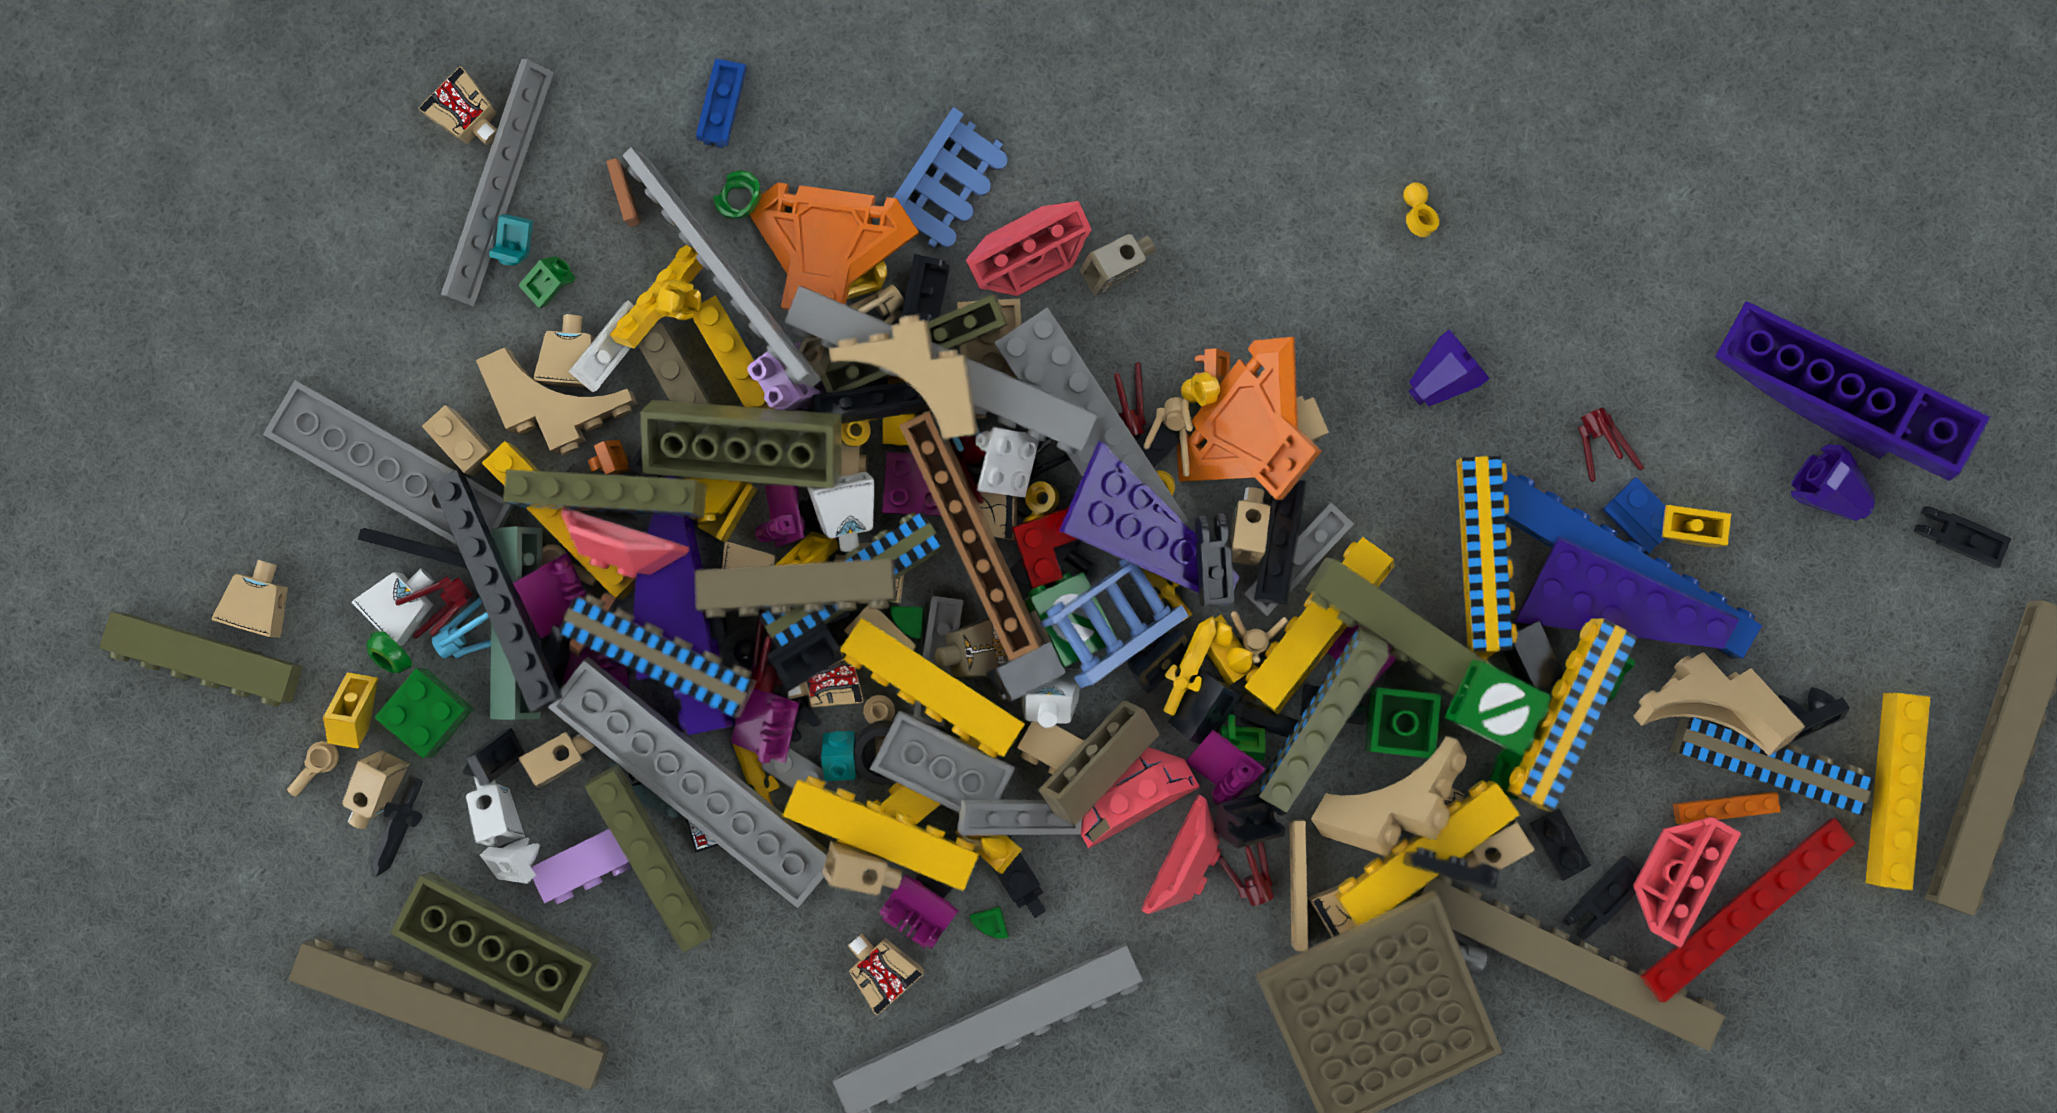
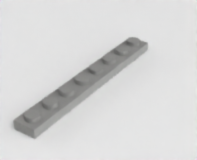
(497, 182)

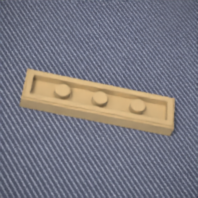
(1298, 884)

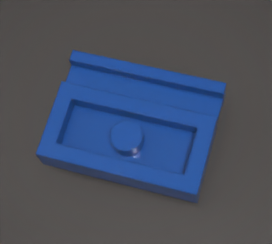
(1638, 514)

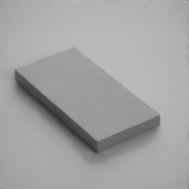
(939, 764)

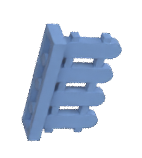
(949, 164)

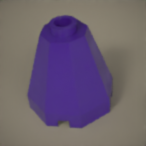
(1446, 372)
(1834, 484)

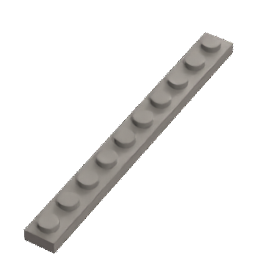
(726, 276)

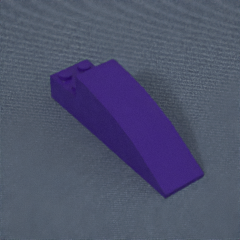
(1851, 393)
(670, 603)

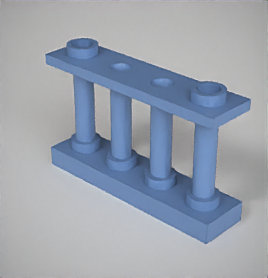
(1116, 650)

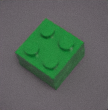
(424, 713)
(1402, 722)

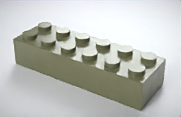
(741, 443)
(495, 946)

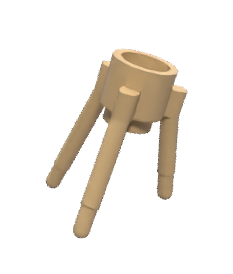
(886, 301)
(1176, 417)
(1256, 639)

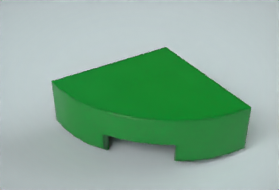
(908, 620)
(990, 922)

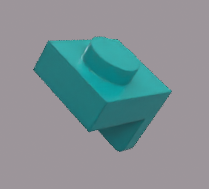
(512, 240)
(838, 755)

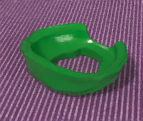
(738, 180)
(387, 653)

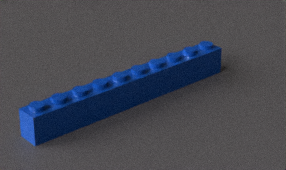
(1547, 518)

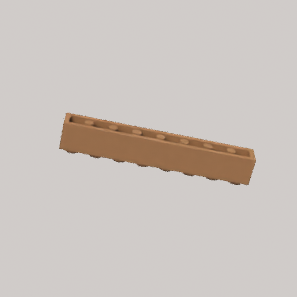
(972, 536)

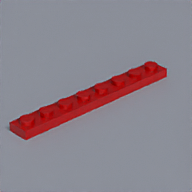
(1747, 910)

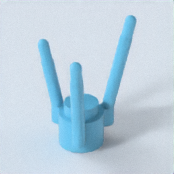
(452, 639)

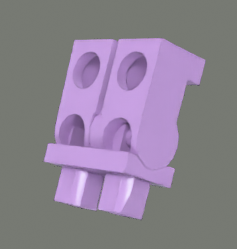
(779, 388)

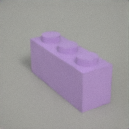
(579, 866)

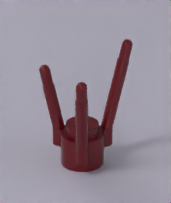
(1131, 420)
(1600, 424)
(973, 455)
(455, 596)
(761, 670)
(1258, 885)

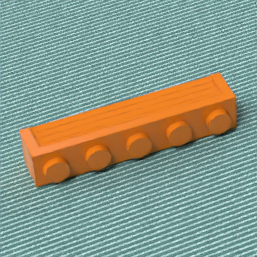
(1727, 807)

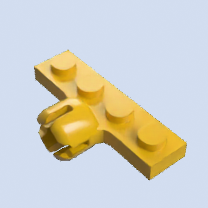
(668, 296)

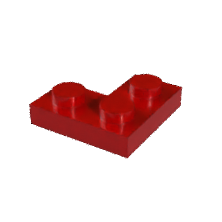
(1036, 544)

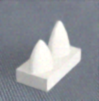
(512, 861)

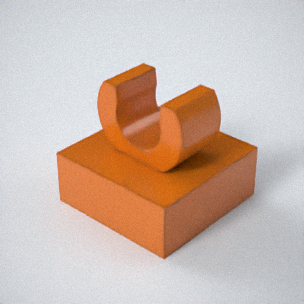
(1215, 363)
(609, 458)

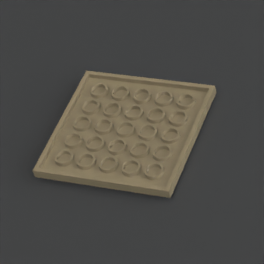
(1380, 1010)

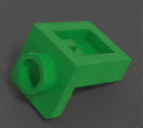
(546, 280)

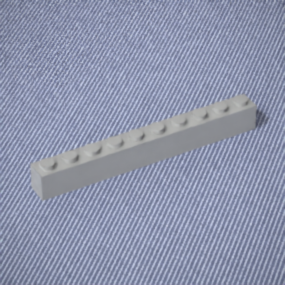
(991, 390)
(988, 1029)

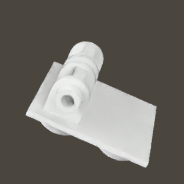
(1006, 461)

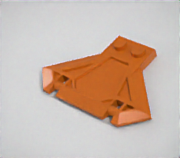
(829, 236)
(1253, 424)

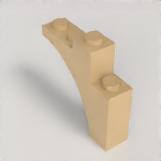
(939, 381)
(559, 415)
(1733, 701)
(1410, 805)

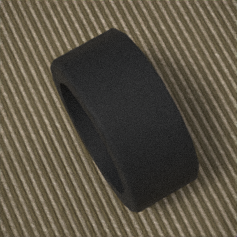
(861, 762)

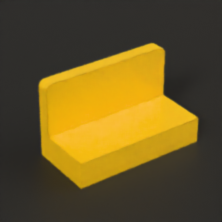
(725, 525)

